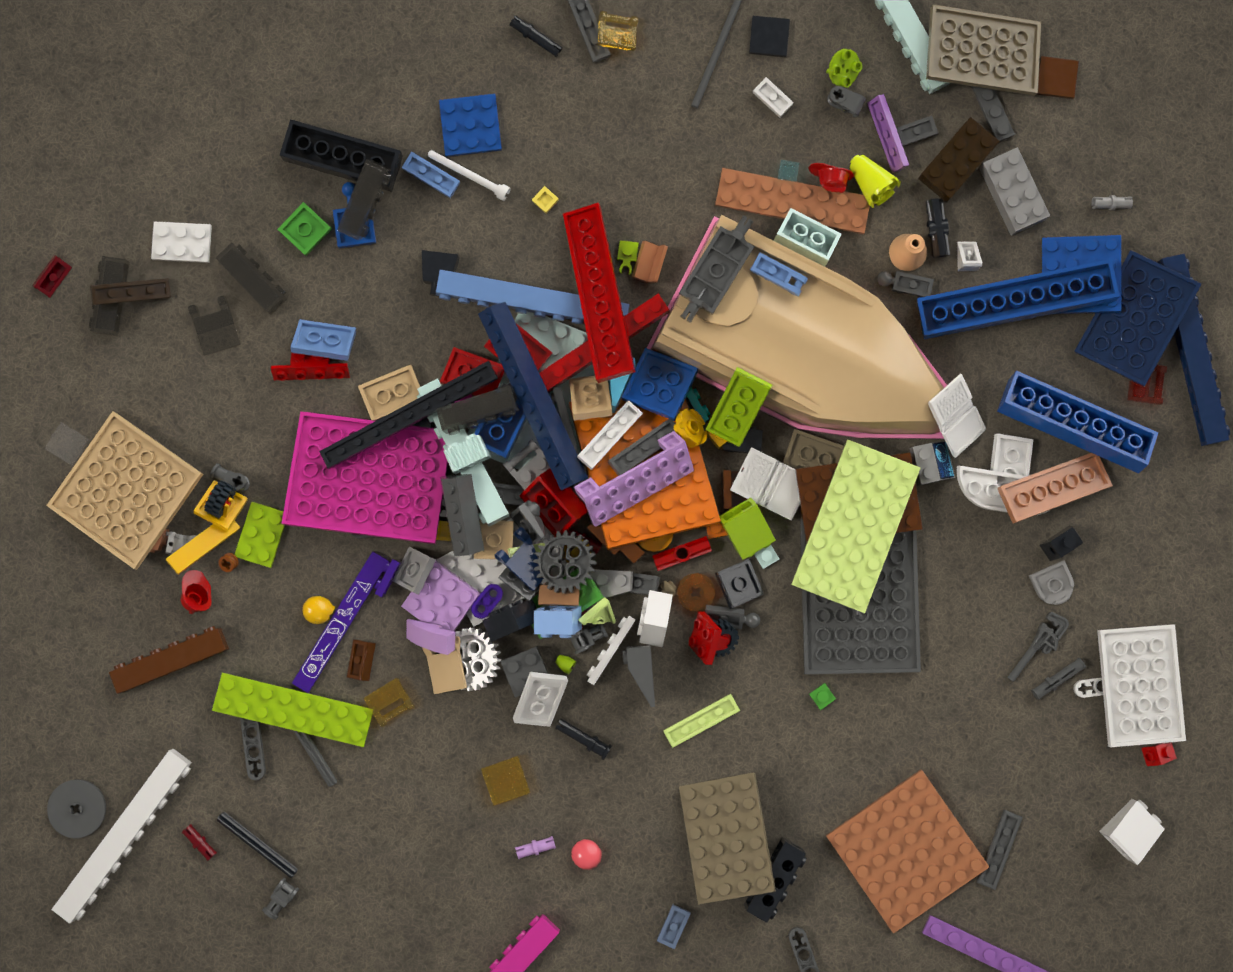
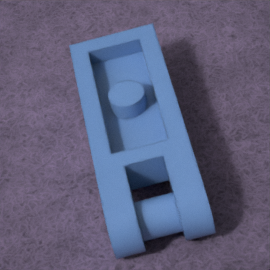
(778, 274)

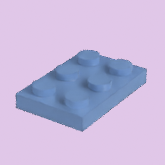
(323, 340)

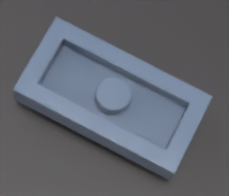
(673, 926)

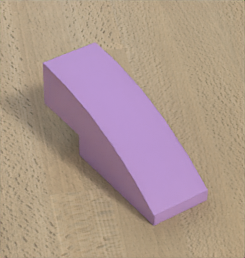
(431, 636)

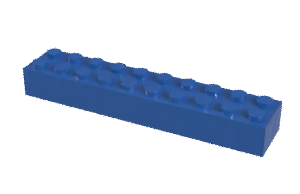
(1018, 299)

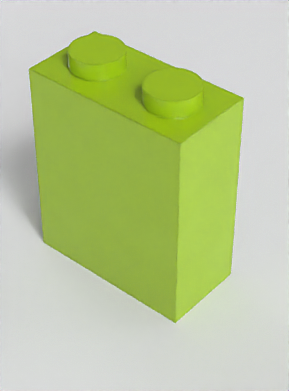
(747, 528)

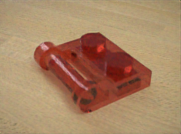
(1141, 394)

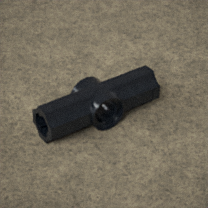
(938, 228)

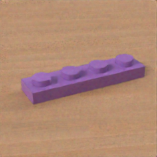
(888, 133)

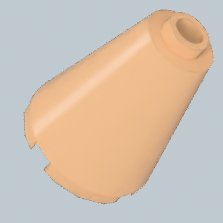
(908, 252)

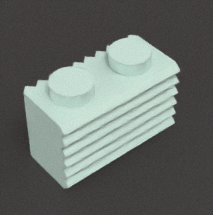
(467, 453)

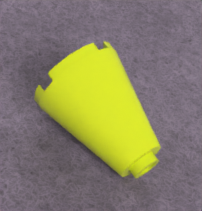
(873, 180)

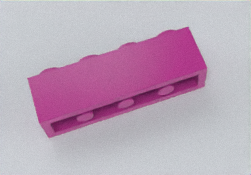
(528, 946)

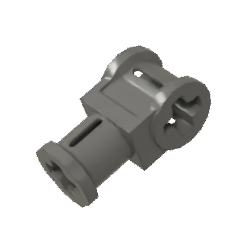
(230, 477)
(586, 638)
(282, 896)

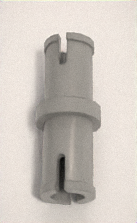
(1112, 202)

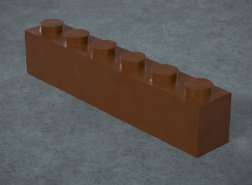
(169, 660)

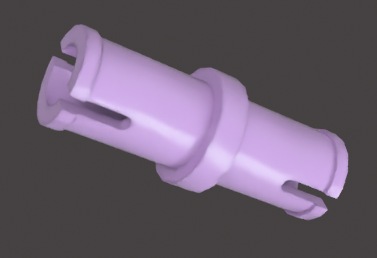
(535, 847)

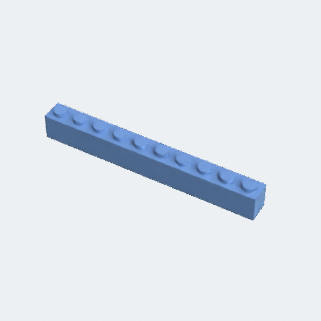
(517, 296)

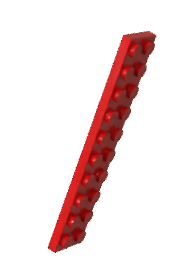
(598, 293)

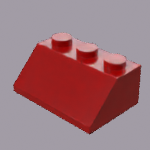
(557, 507)

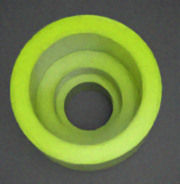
(565, 663)

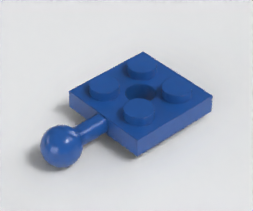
(344, 240)

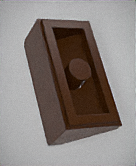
(361, 660)

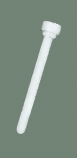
(500, 190)

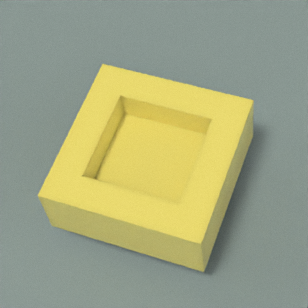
(545, 200)

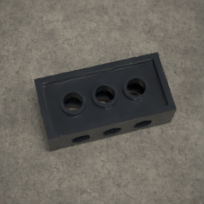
(784, 851)

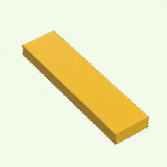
(199, 547)

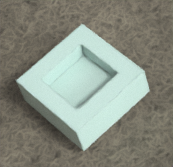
(766, 556)

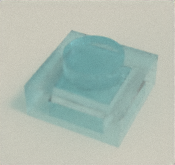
(788, 170)

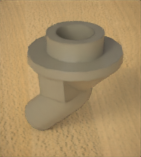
(668, 587)

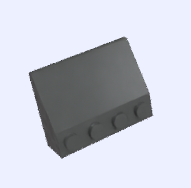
(640, 667)

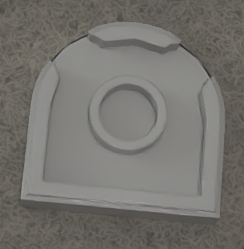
(1053, 583)

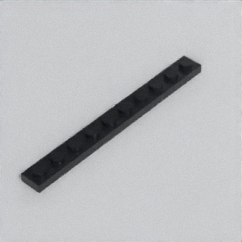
(408, 414)

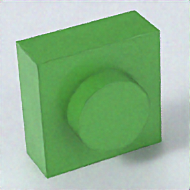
(822, 696)

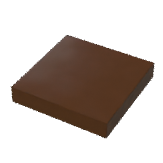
(1057, 77)

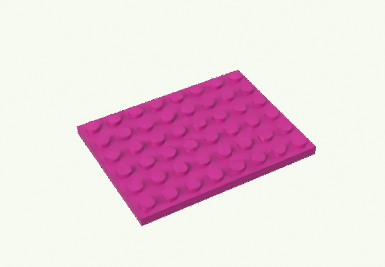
(377, 493)

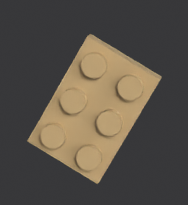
(390, 392)
(589, 398)

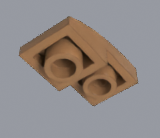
(551, 598)

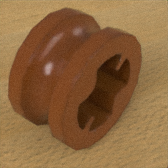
(228, 557)

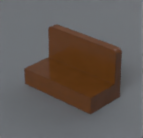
(731, 498)

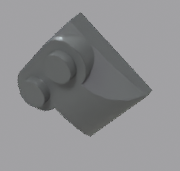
(529, 518)

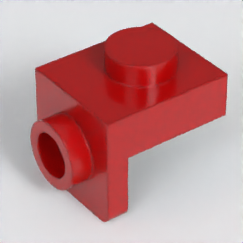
(1158, 754)

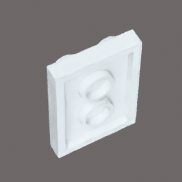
(181, 242)
(540, 699)

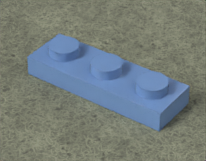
(431, 175)

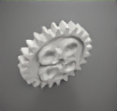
(485, 655)

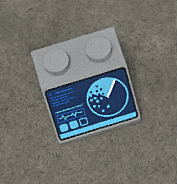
(933, 462)

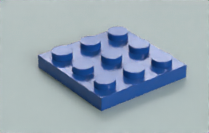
(470, 125)
(660, 384)

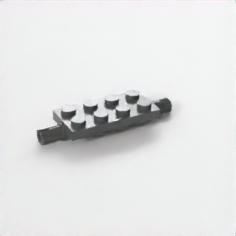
(716, 269)

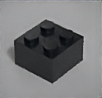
(510, 619)

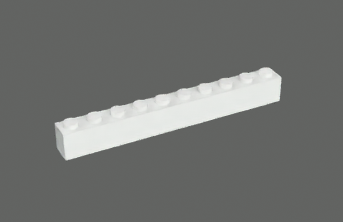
(121, 836)

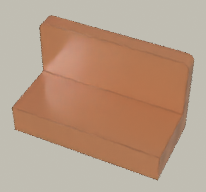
(649, 262)

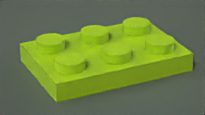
(260, 535)

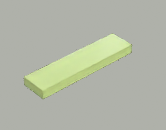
(701, 720)

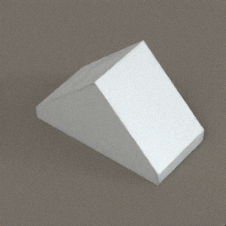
(968, 256)

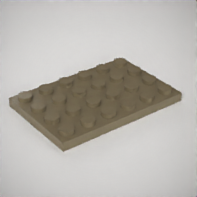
(983, 50)
(727, 839)

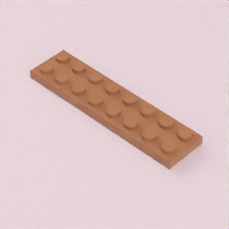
(775, 198)

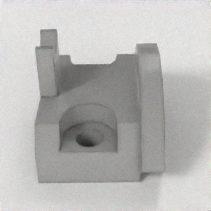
(177, 541)

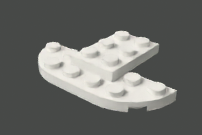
(1009, 463)

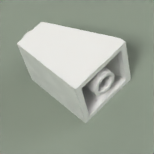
(1133, 831)

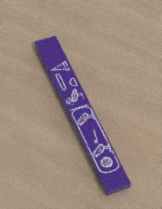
(340, 622)

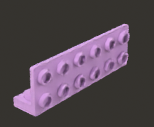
(638, 482)

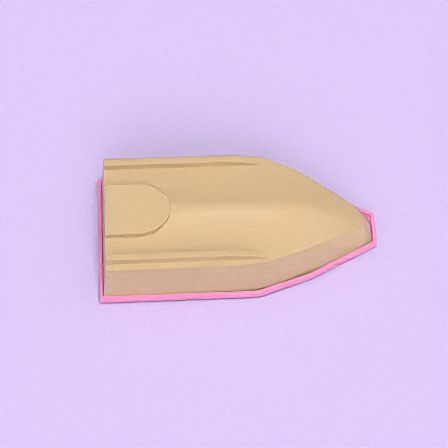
(830, 353)

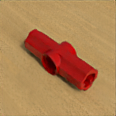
(694, 549)

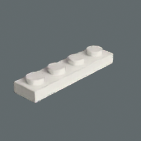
(609, 435)
(605, 656)

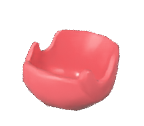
(586, 854)

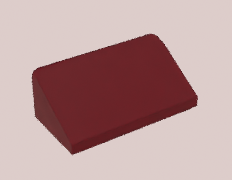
(52, 276)

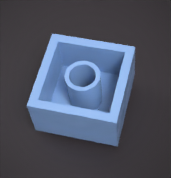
(557, 621)

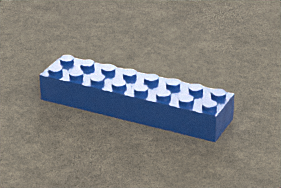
(1077, 422)

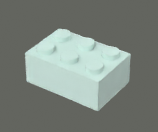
(807, 237)

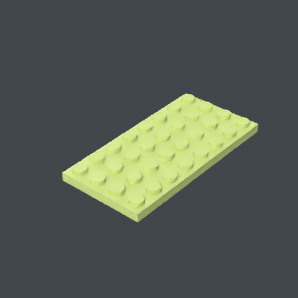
(855, 526)

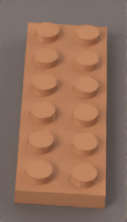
(1054, 487)

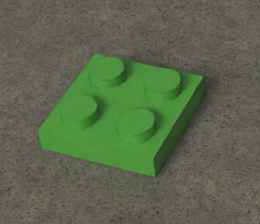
(304, 229)

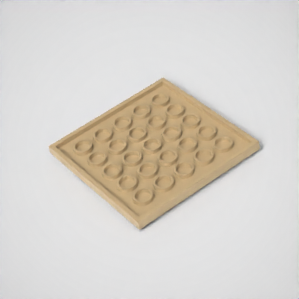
(124, 490)

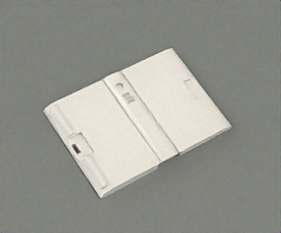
(957, 416)
(768, 484)

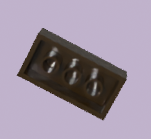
(958, 159)

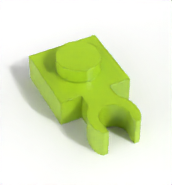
(627, 254)

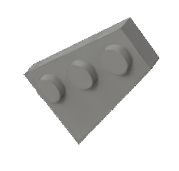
(613, 582)

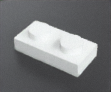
(773, 97)

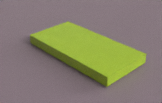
(738, 407)

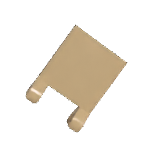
(446, 670)

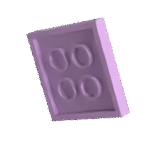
(442, 599)

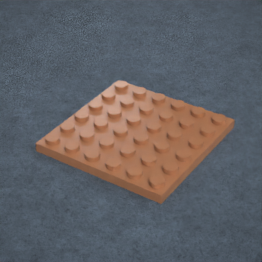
(907, 851)

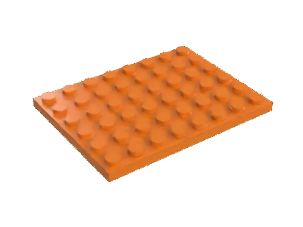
(671, 510)

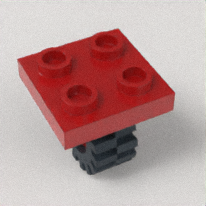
(712, 638)

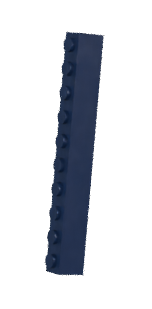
(1197, 366)
(532, 395)

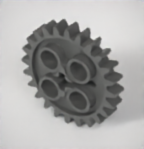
(582, 562)

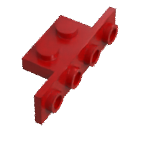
(309, 367)

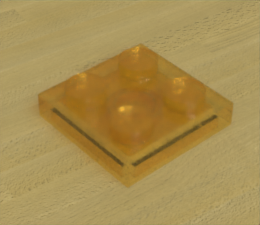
(505, 780)

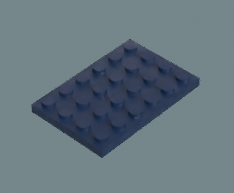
(1150, 313)

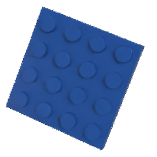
(1080, 250)

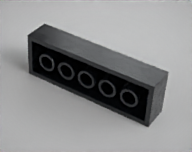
(335, 152)

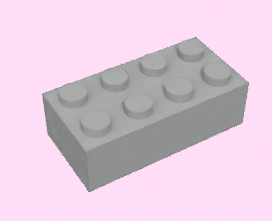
(1014, 191)

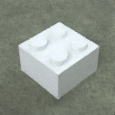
(654, 618)

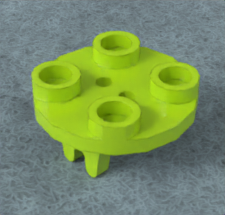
(844, 68)

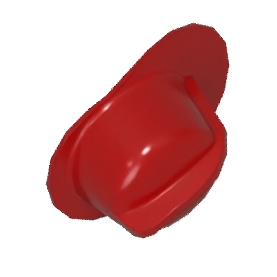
(831, 177)
(195, 592)

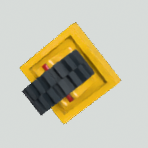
(221, 504)

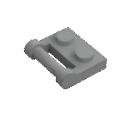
(530, 470)

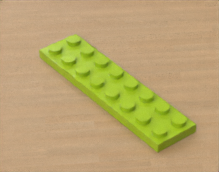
(292, 709)

